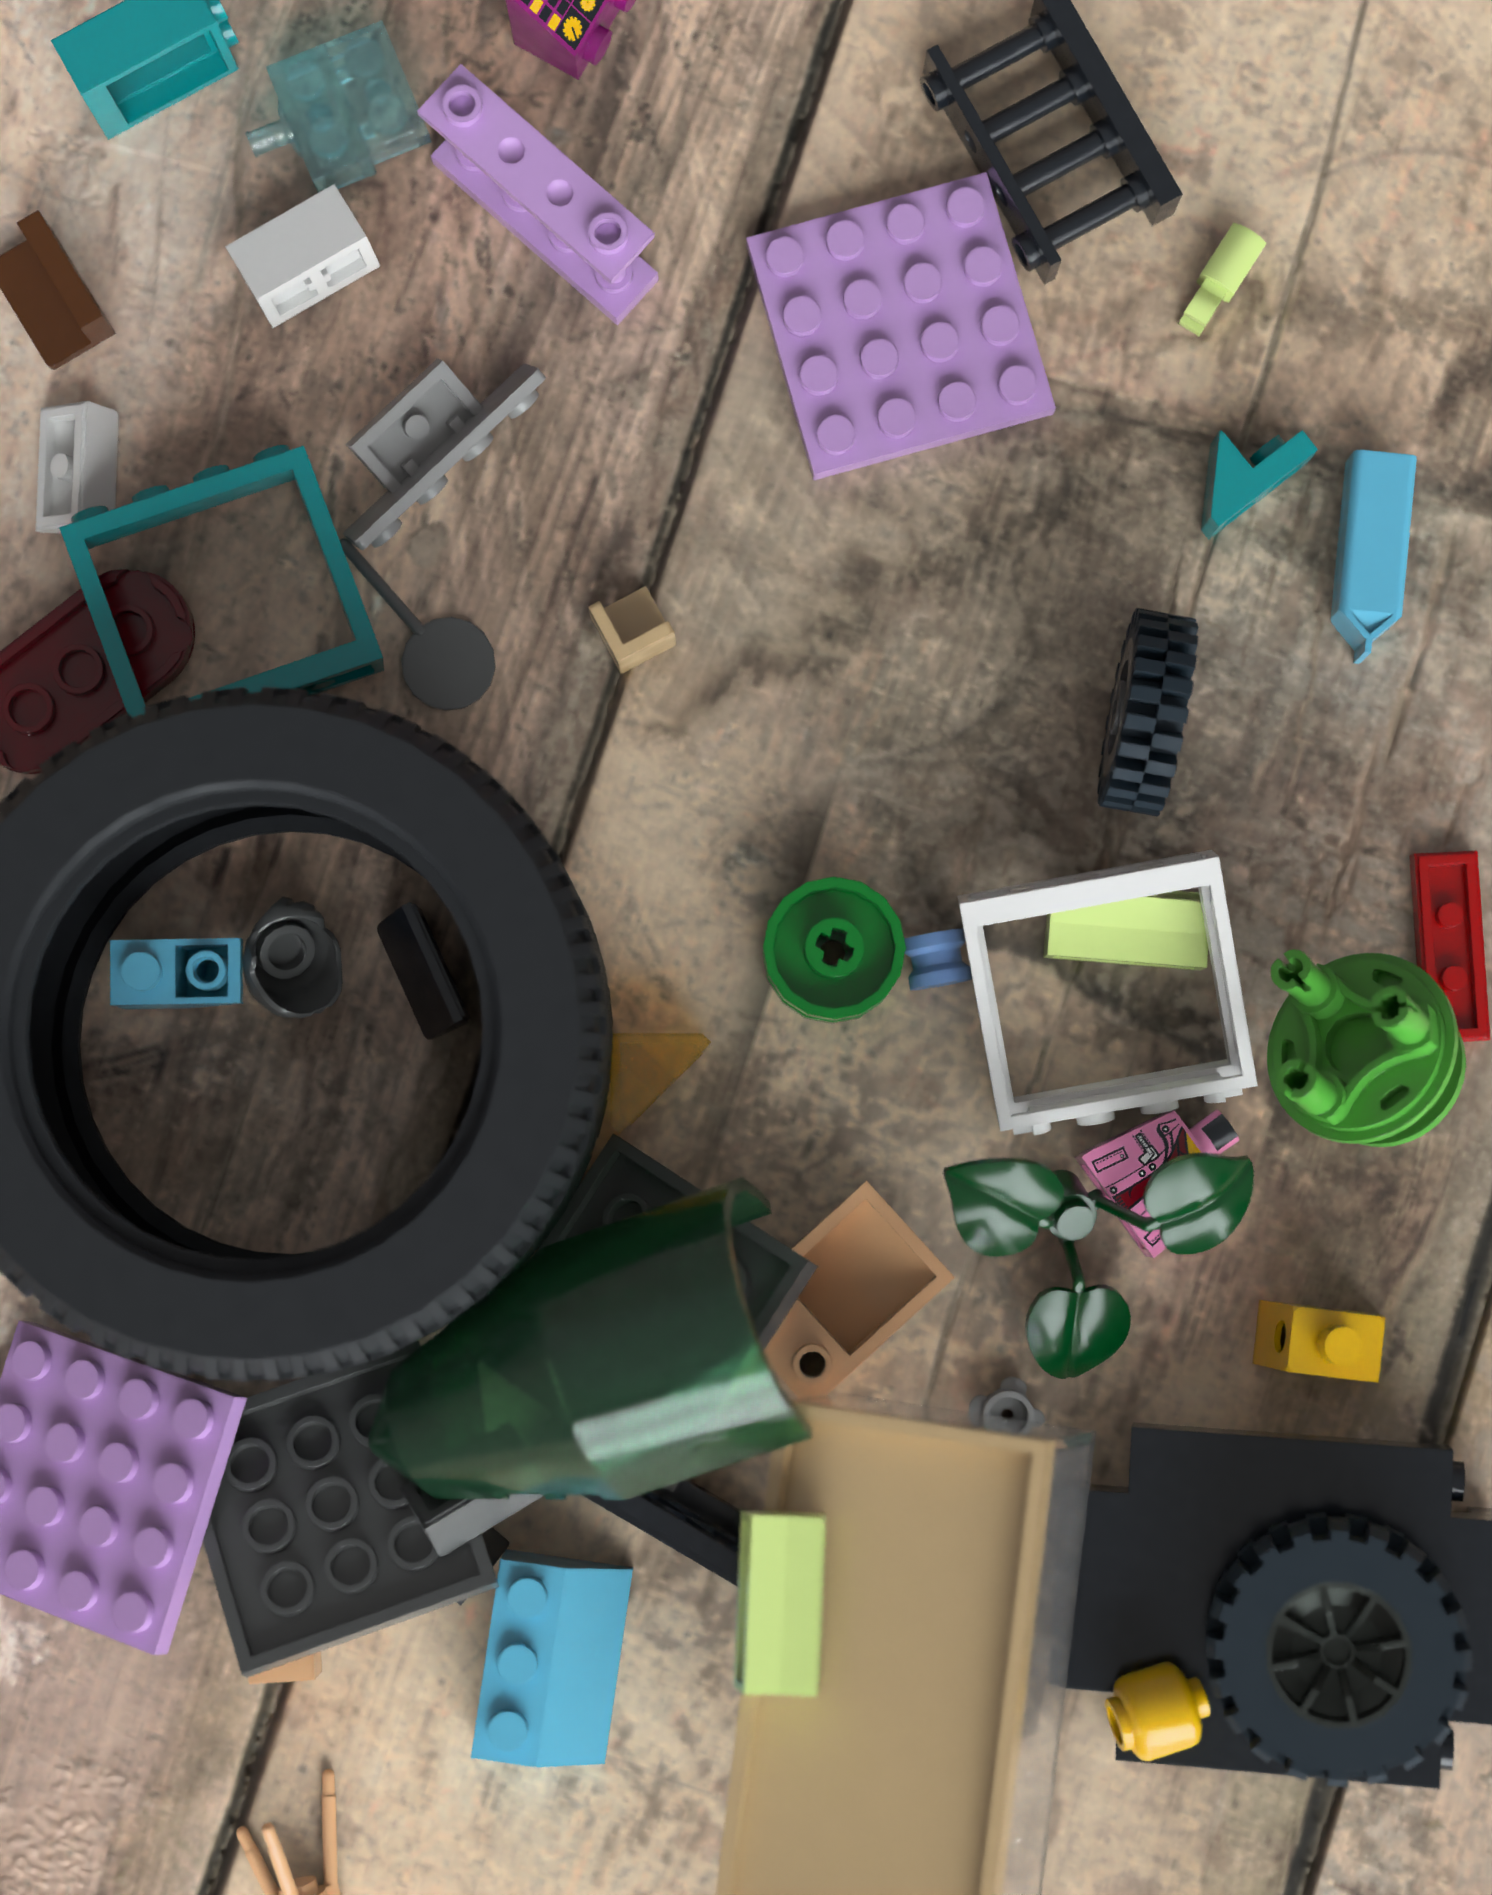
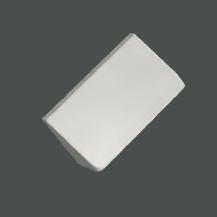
(75, 462)

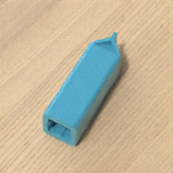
(1372, 546)

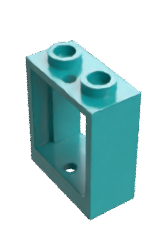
(146, 57)

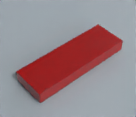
(1451, 934)

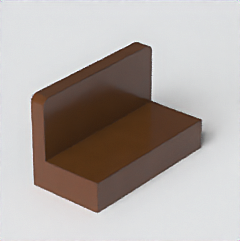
(51, 295)

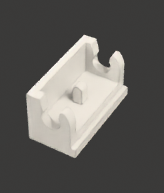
(303, 255)

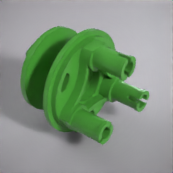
(1364, 1048)

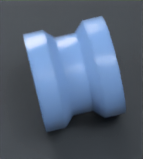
(937, 959)

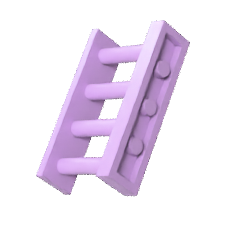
(539, 194)

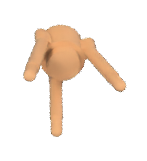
(306, 1884)

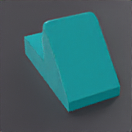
(1236, 486)

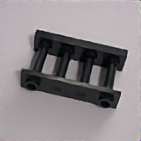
(1083, 81)

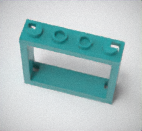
(210, 489)

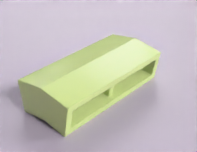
(1141, 931)
(780, 1603)

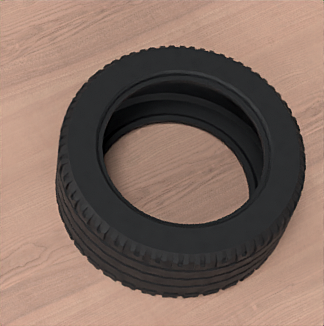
(127, 813)

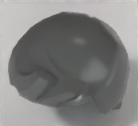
(293, 961)

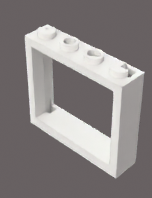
(1153, 1091)

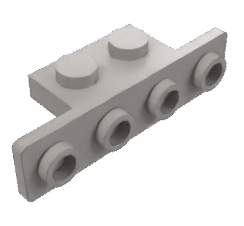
(425, 436)

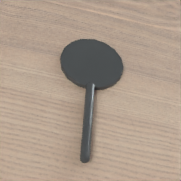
(444, 660)

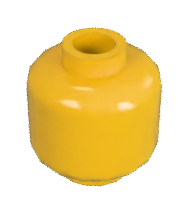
(1156, 1711)

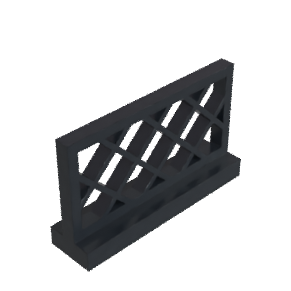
(688, 1522)

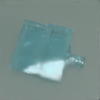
(343, 108)

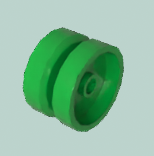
(841, 913)

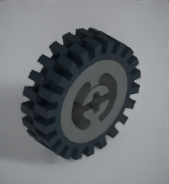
(1147, 712)

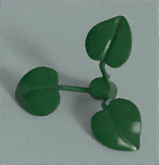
(1006, 1200)

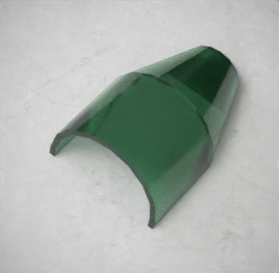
(596, 1367)

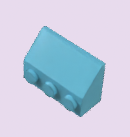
(551, 1661)

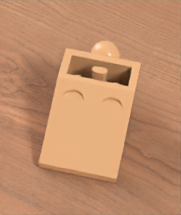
(865, 1288)

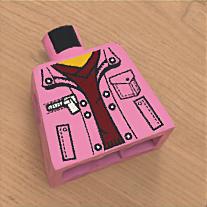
(1128, 1160)

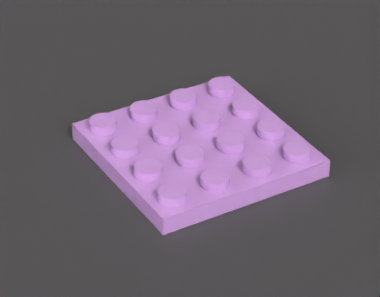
(900, 326)
(106, 1483)

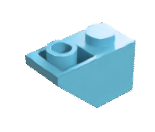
(176, 973)

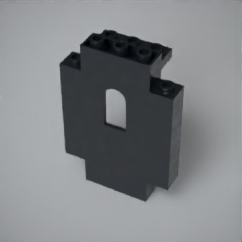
(1200, 1499)

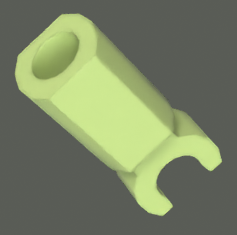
(1222, 275)

